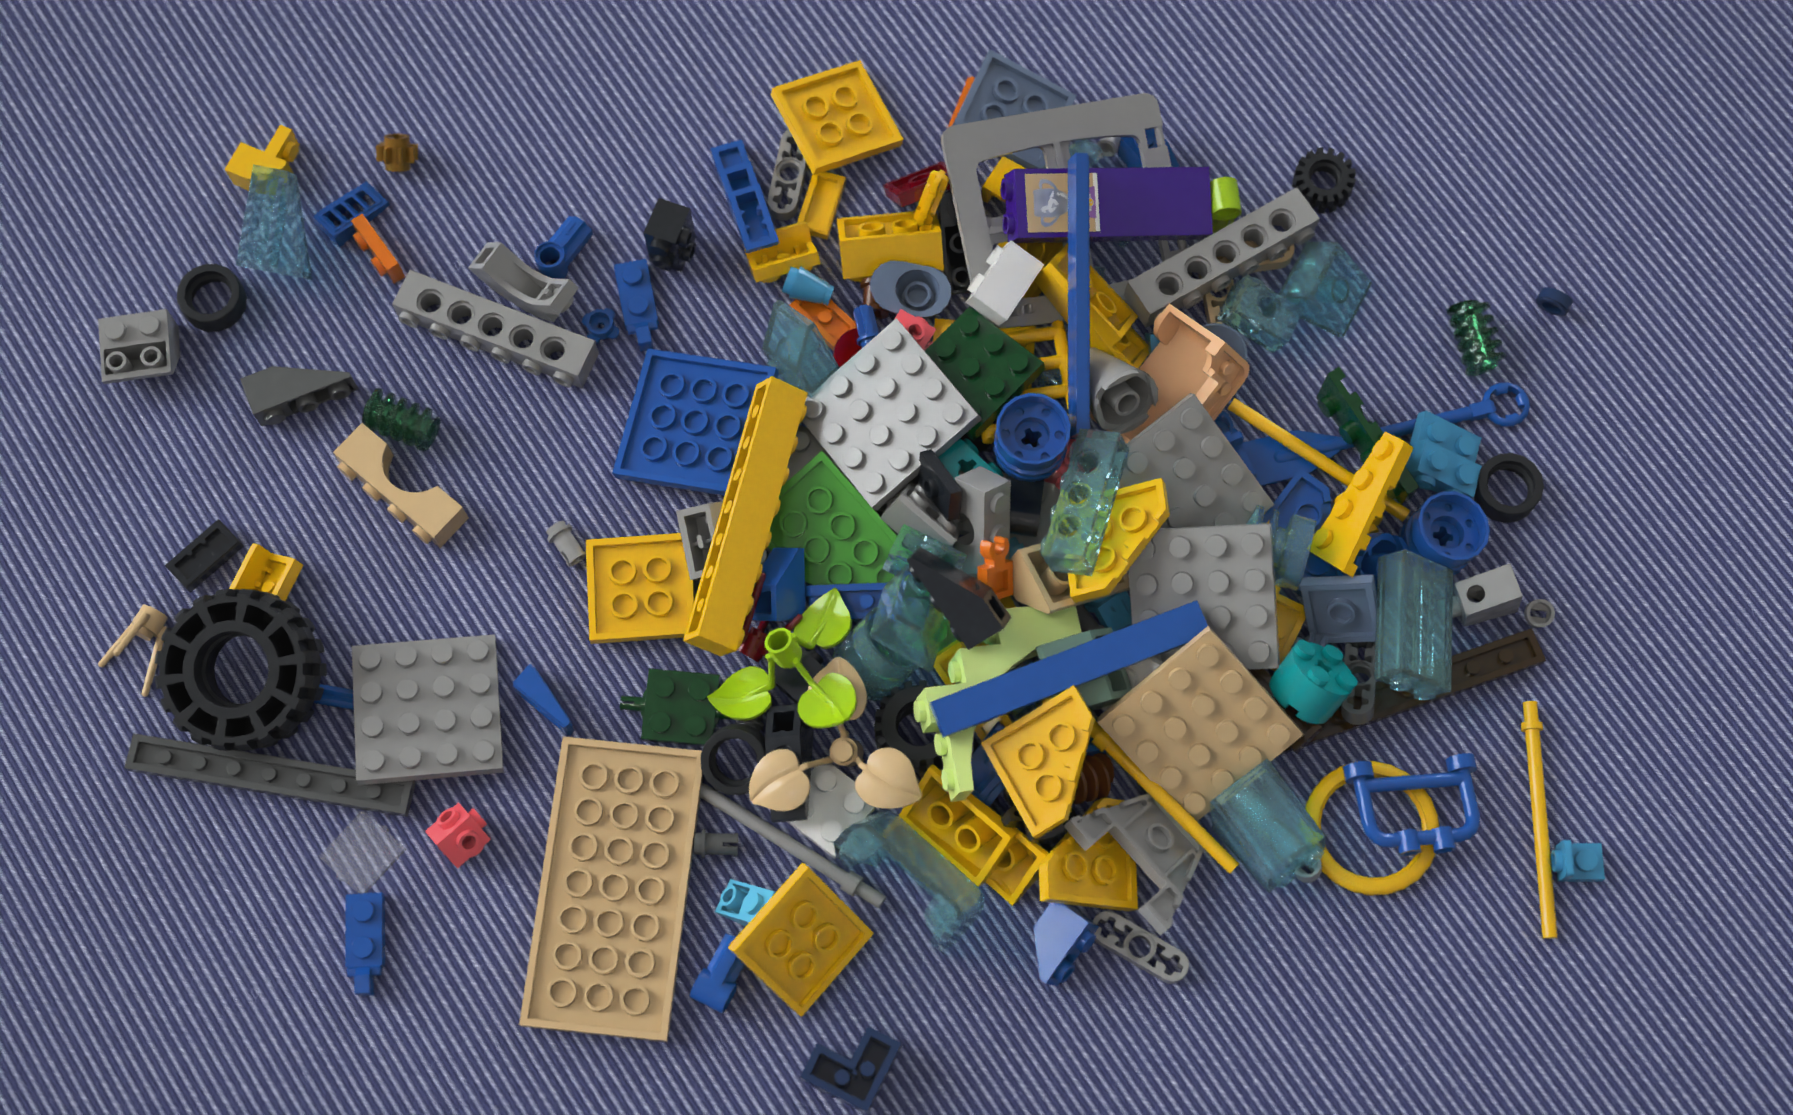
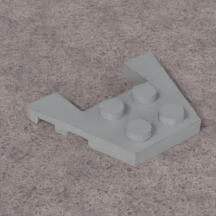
(1153, 842)

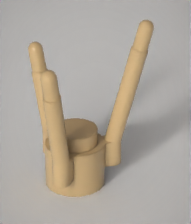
(146, 624)

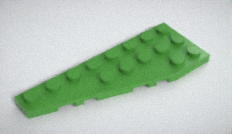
(836, 528)

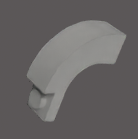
(522, 284)

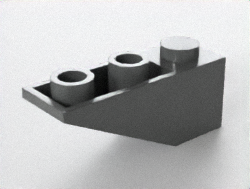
(287, 390)

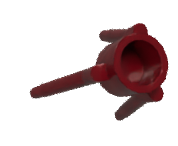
(754, 640)

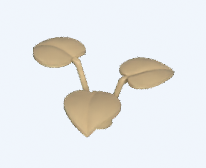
(885, 782)

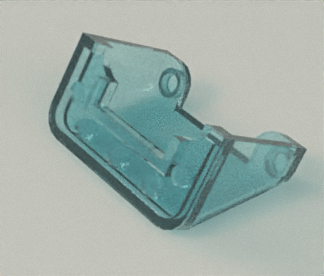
(955, 896)

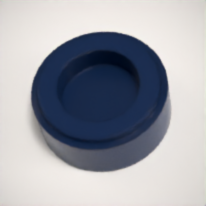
(1554, 301)

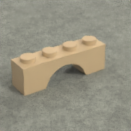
(430, 511)

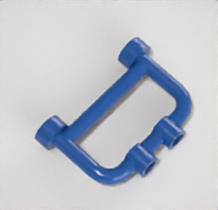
(1409, 840)

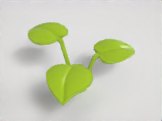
(828, 702)

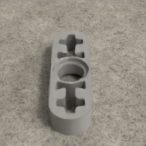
(793, 187)
(1159, 968)

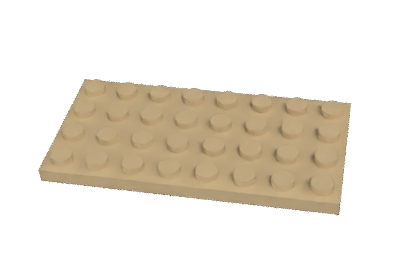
(613, 890)

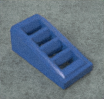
(333, 211)
(535, 691)

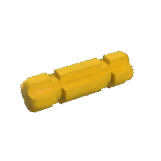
(931, 197)

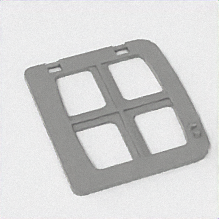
(1051, 131)

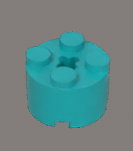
(1313, 681)

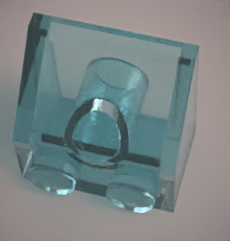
(1326, 286)
(797, 349)
(908, 620)

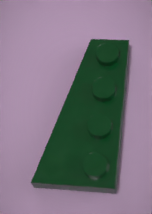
(1355, 429)

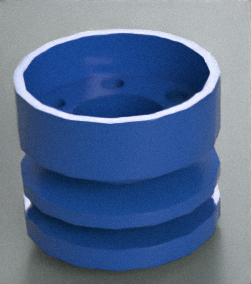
(1035, 419)
(1447, 530)

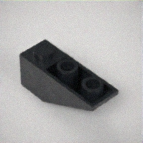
(953, 254)
(966, 602)
(788, 731)

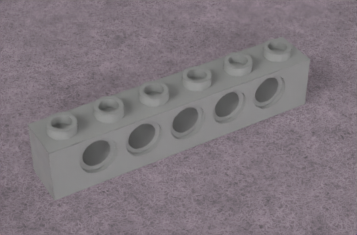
(1288, 211)
(421, 292)

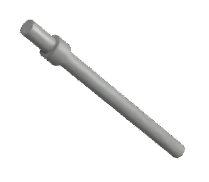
(850, 882)

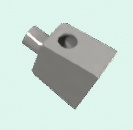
(1494, 589)

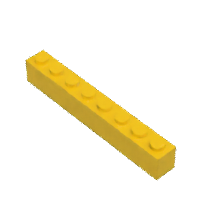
(746, 517)

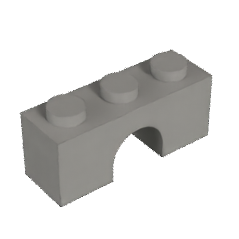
(988, 509)

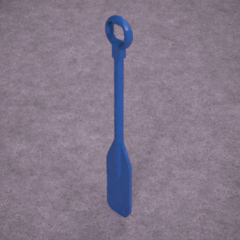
(1278, 463)

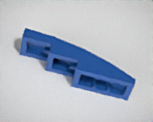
(744, 196)

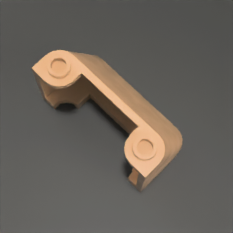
(1189, 362)

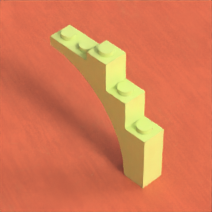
(970, 667)

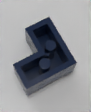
(853, 1080)

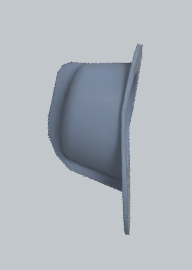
(910, 287)

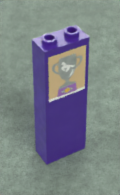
(1122, 204)

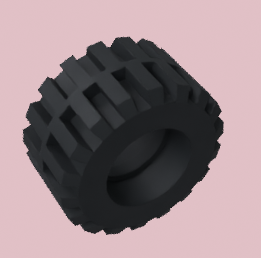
(886, 724)

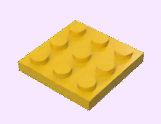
(836, 117)
(638, 588)
(801, 940)

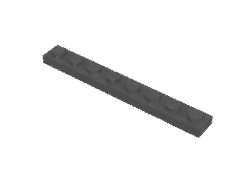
(265, 775)

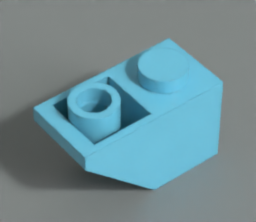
(742, 901)

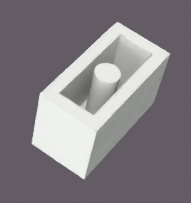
(1004, 282)

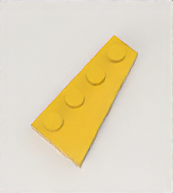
(1363, 500)

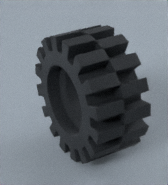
(1326, 163)

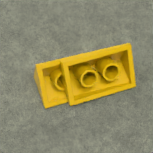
(1109, 313)
(974, 839)

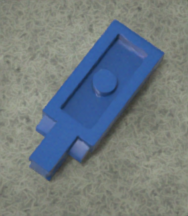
(637, 300)
(364, 939)

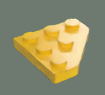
(1132, 524)
(1043, 759)
(1090, 878)

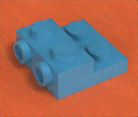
(1443, 456)

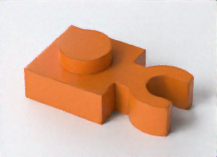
(997, 570)

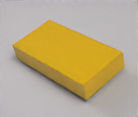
(822, 203)

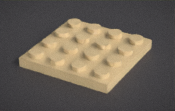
(1199, 723)

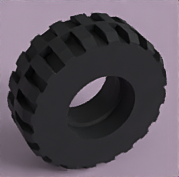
(190, 661)

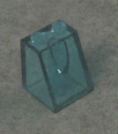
(1267, 827)

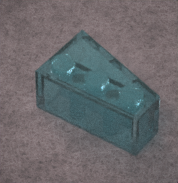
(274, 225)

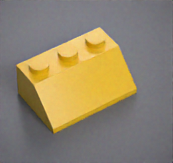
(882, 238)

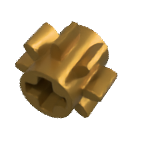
(397, 152)

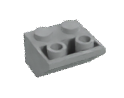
(138, 346)
(921, 513)
(697, 530)

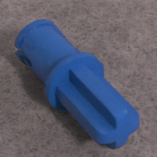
(865, 324)

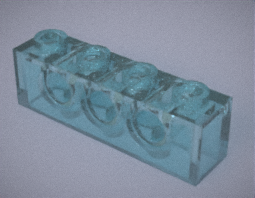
(1079, 552)

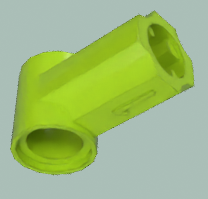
(1224, 202)

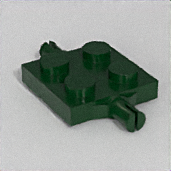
(677, 707)

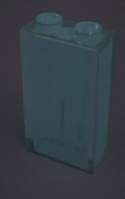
(1414, 625)

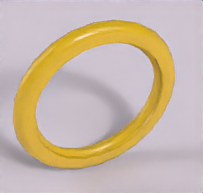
(1374, 885)

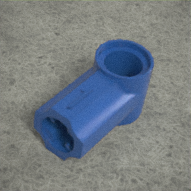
(562, 247)
(717, 982)

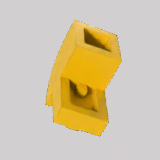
(279, 152)

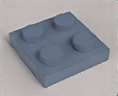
(1341, 607)

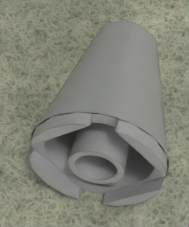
(1119, 392)

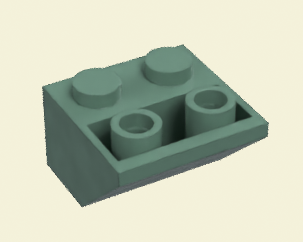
(1099, 692)

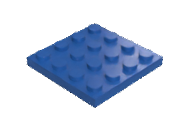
(687, 420)

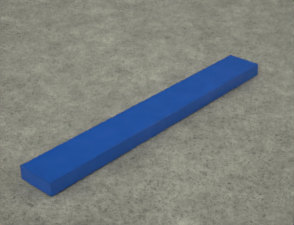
(1078, 294)
(1067, 668)

